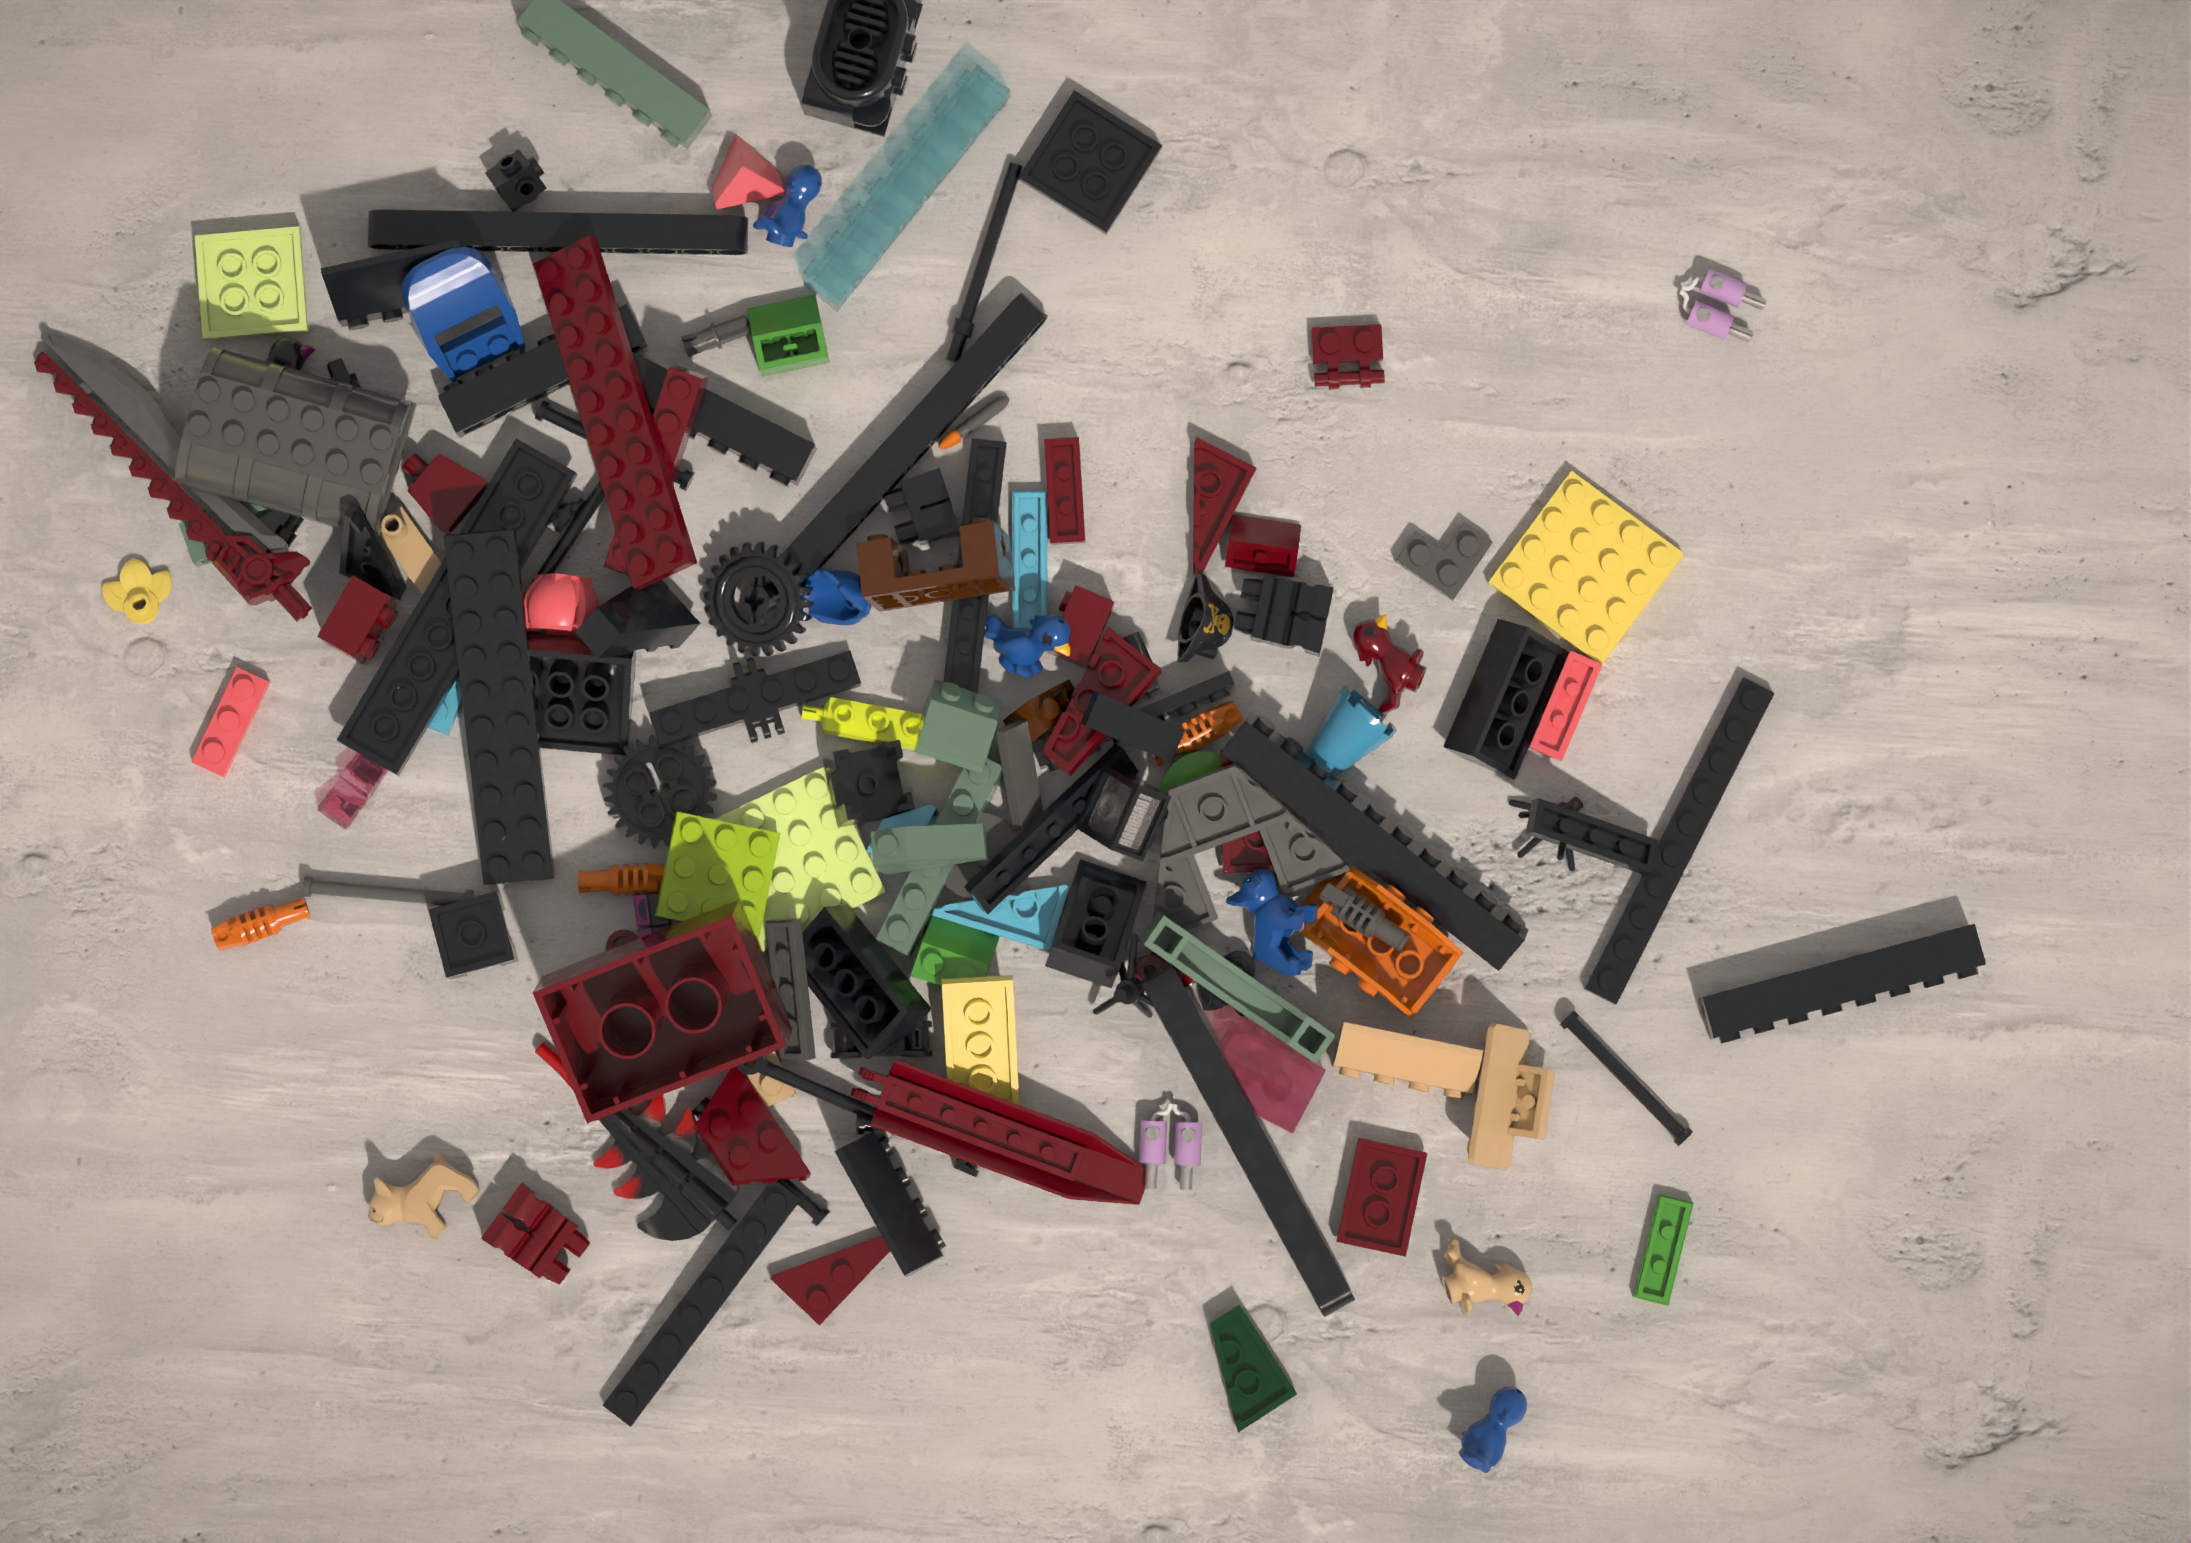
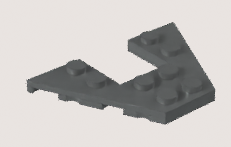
(1219, 810)

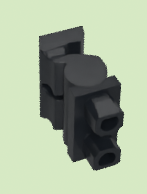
(1275, 617)

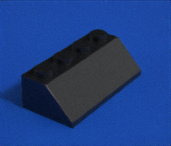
(1506, 698)
(859, 981)
(889, 1203)

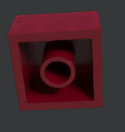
(359, 620)

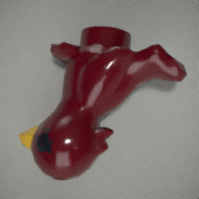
(1396, 665)

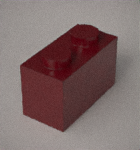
(1087, 618)

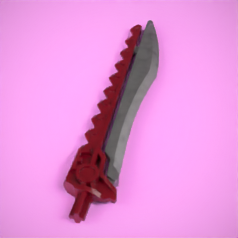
(241, 561)

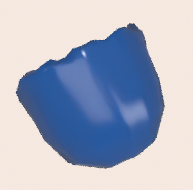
(836, 597)

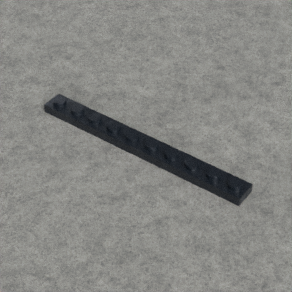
(1679, 840)

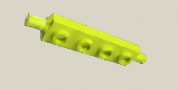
(865, 722)

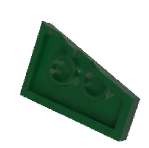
(1248, 1369)

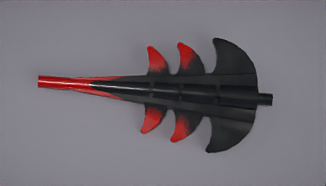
(692, 1188)

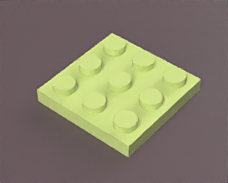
(251, 283)

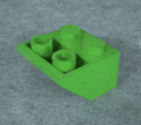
(788, 335)

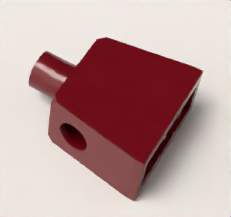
(444, 489)

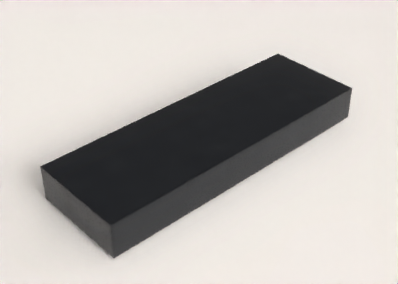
(1132, 726)

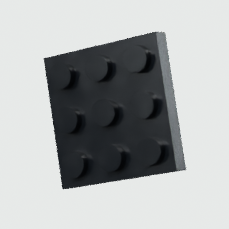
(1090, 162)

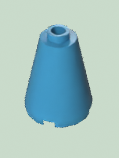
(1349, 732)

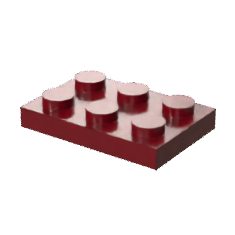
(1381, 1197)

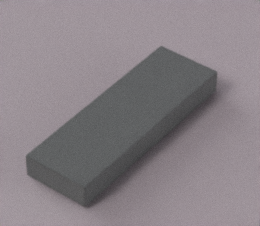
(1019, 774)

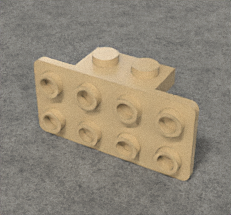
(1510, 1098)

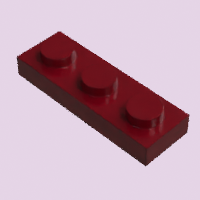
(1064, 491)

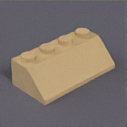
(1407, 1059)

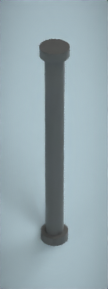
(382, 892)

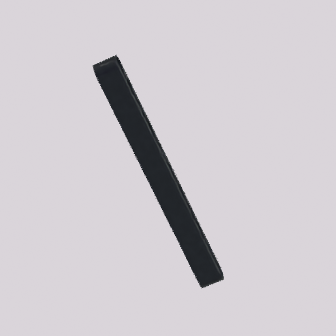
(557, 230)
(916, 435)
(1247, 1140)

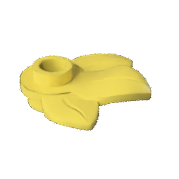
(137, 586)

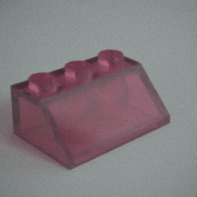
(1270, 1077)

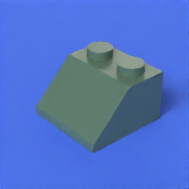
(957, 726)

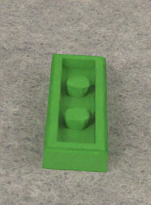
(1663, 1249)

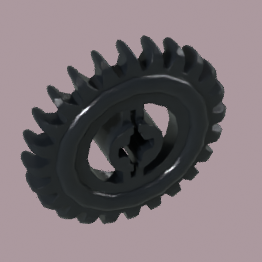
(786, 588)

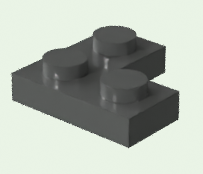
(1445, 569)

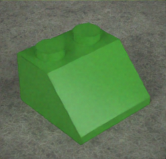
(953, 952)

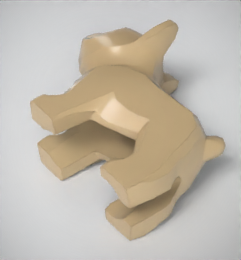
(420, 1199)

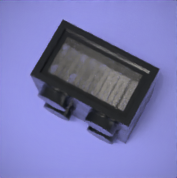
(1123, 812)

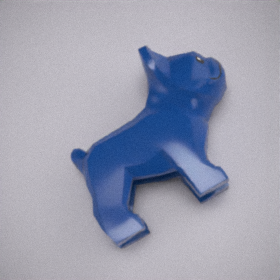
(1274, 922)

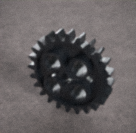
(630, 804)

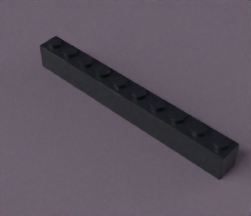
(1375, 840)

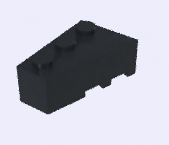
(638, 621)

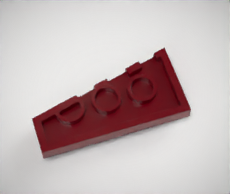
(1113, 671)

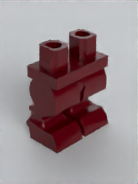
(547, 1236)

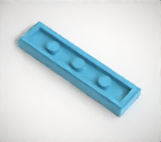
(1029, 557)

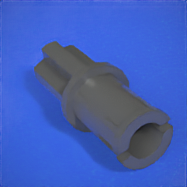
(716, 335)

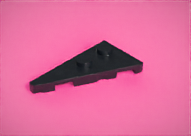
(365, 556)

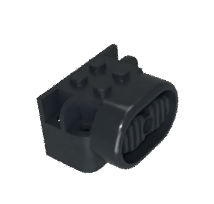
(861, 84)

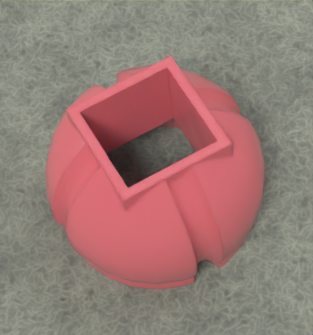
(559, 603)

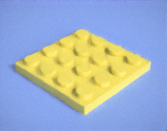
(1585, 568)

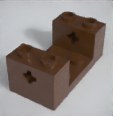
(892, 586)

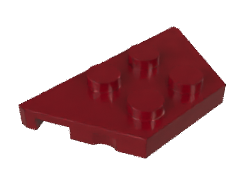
(746, 1136)

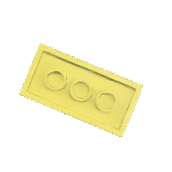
(981, 1034)

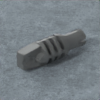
(1364, 916)

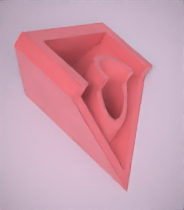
(745, 177)

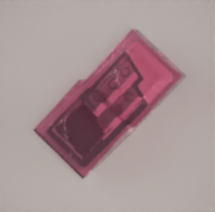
(352, 790)

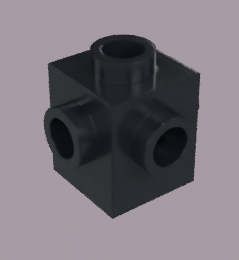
(517, 179)

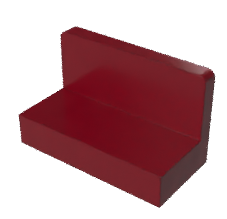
(1263, 545)

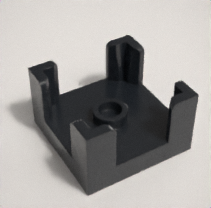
(866, 784)
(472, 935)

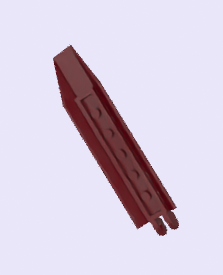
(1001, 1136)

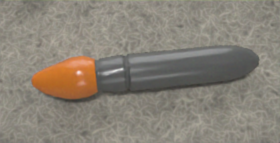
(954, 436)

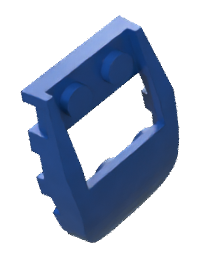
(451, 291)

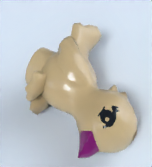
(1473, 1284)

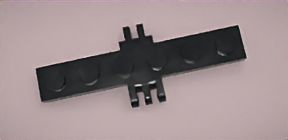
(755, 699)

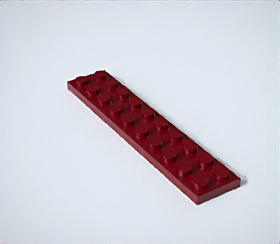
(615, 413)

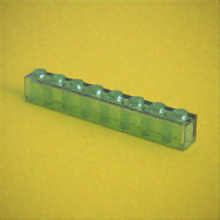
(906, 187)

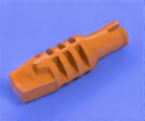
(1206, 728)
(622, 879)
(258, 924)

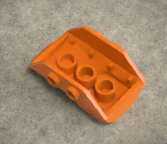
(1402, 977)

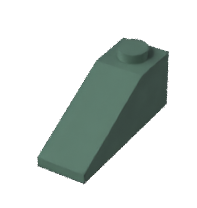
(927, 846)

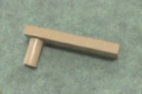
(409, 548)

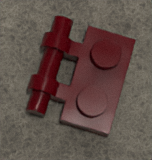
(1347, 345)

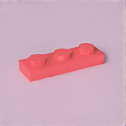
(1565, 706)
(230, 722)

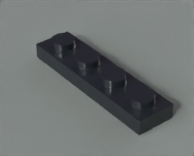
(1591, 836)

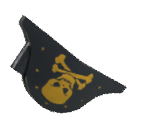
(1204, 622)

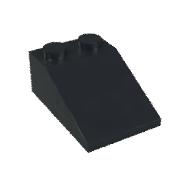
(1096, 924)

